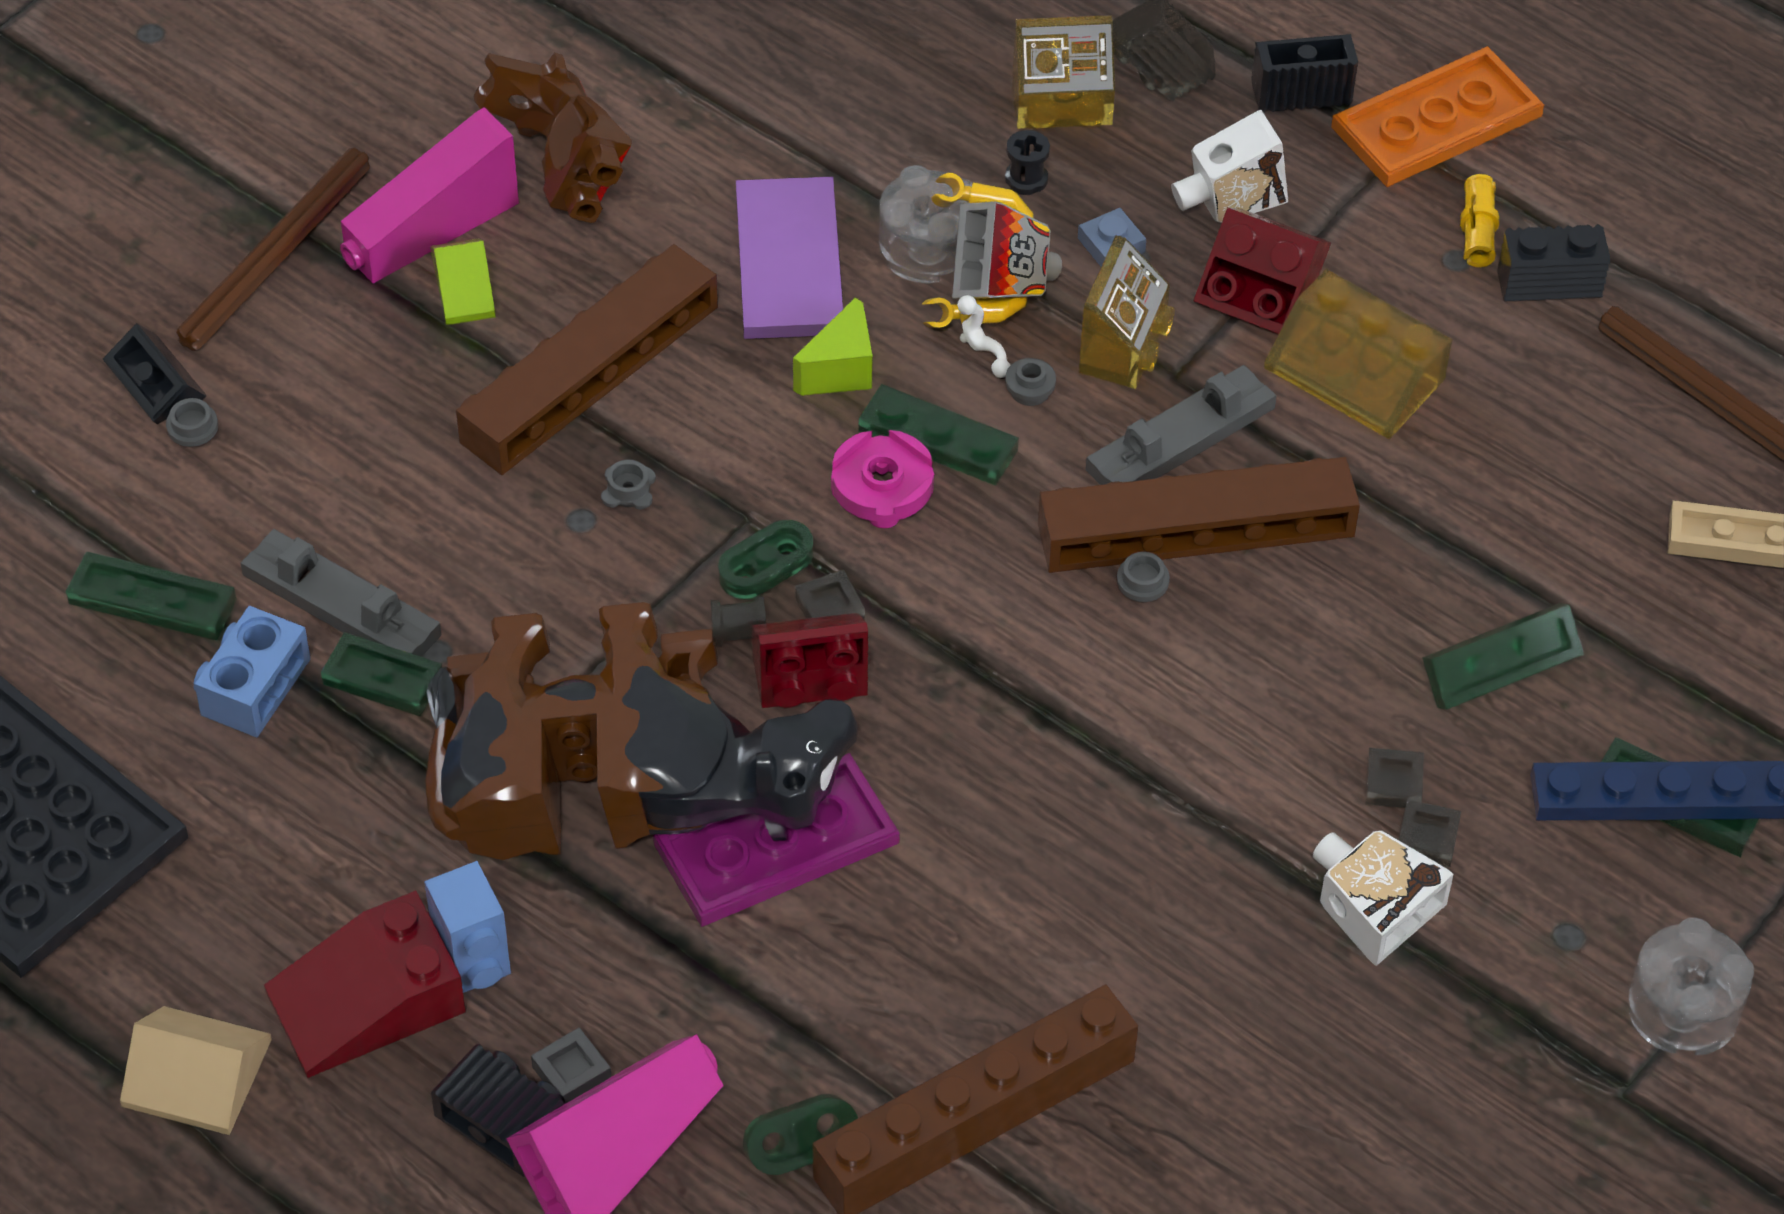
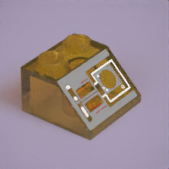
(1063, 72)
(1124, 317)

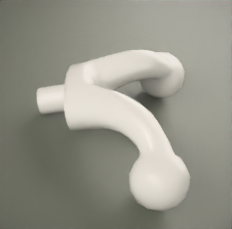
(977, 339)

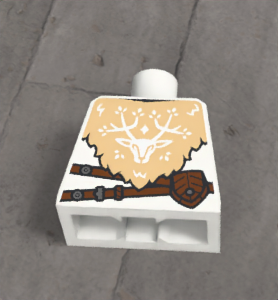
(1236, 170)
(1380, 890)

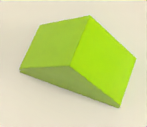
(463, 281)
(837, 356)

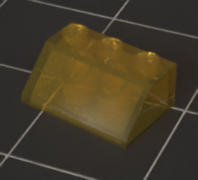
(1359, 354)

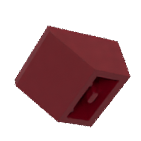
(1259, 268)
(811, 660)

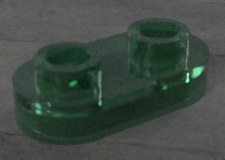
(762, 559)
(796, 1132)

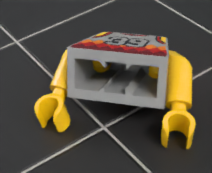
(998, 252)

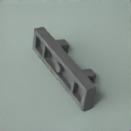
(1183, 430)
(338, 595)

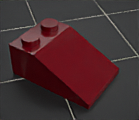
(367, 986)

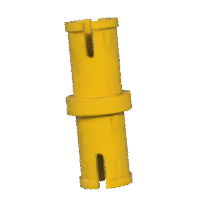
(1479, 220)

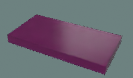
(740, 865)

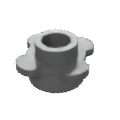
(628, 474)

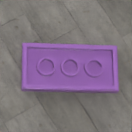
(788, 256)

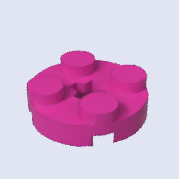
(886, 500)

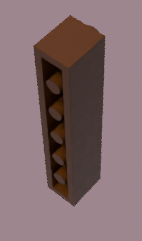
(586, 359)
(1198, 513)
(974, 1102)

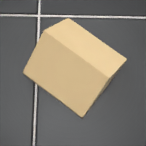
(191, 1068)

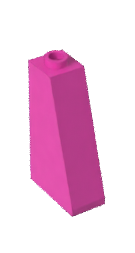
(434, 199)
(611, 1135)

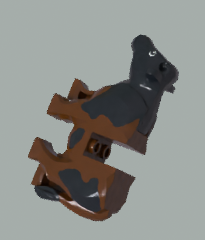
(641, 727)

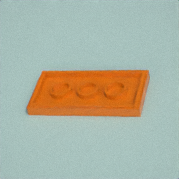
(1437, 116)

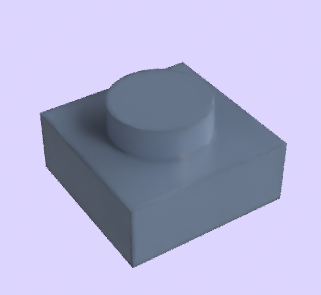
(1100, 232)

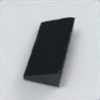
(151, 373)

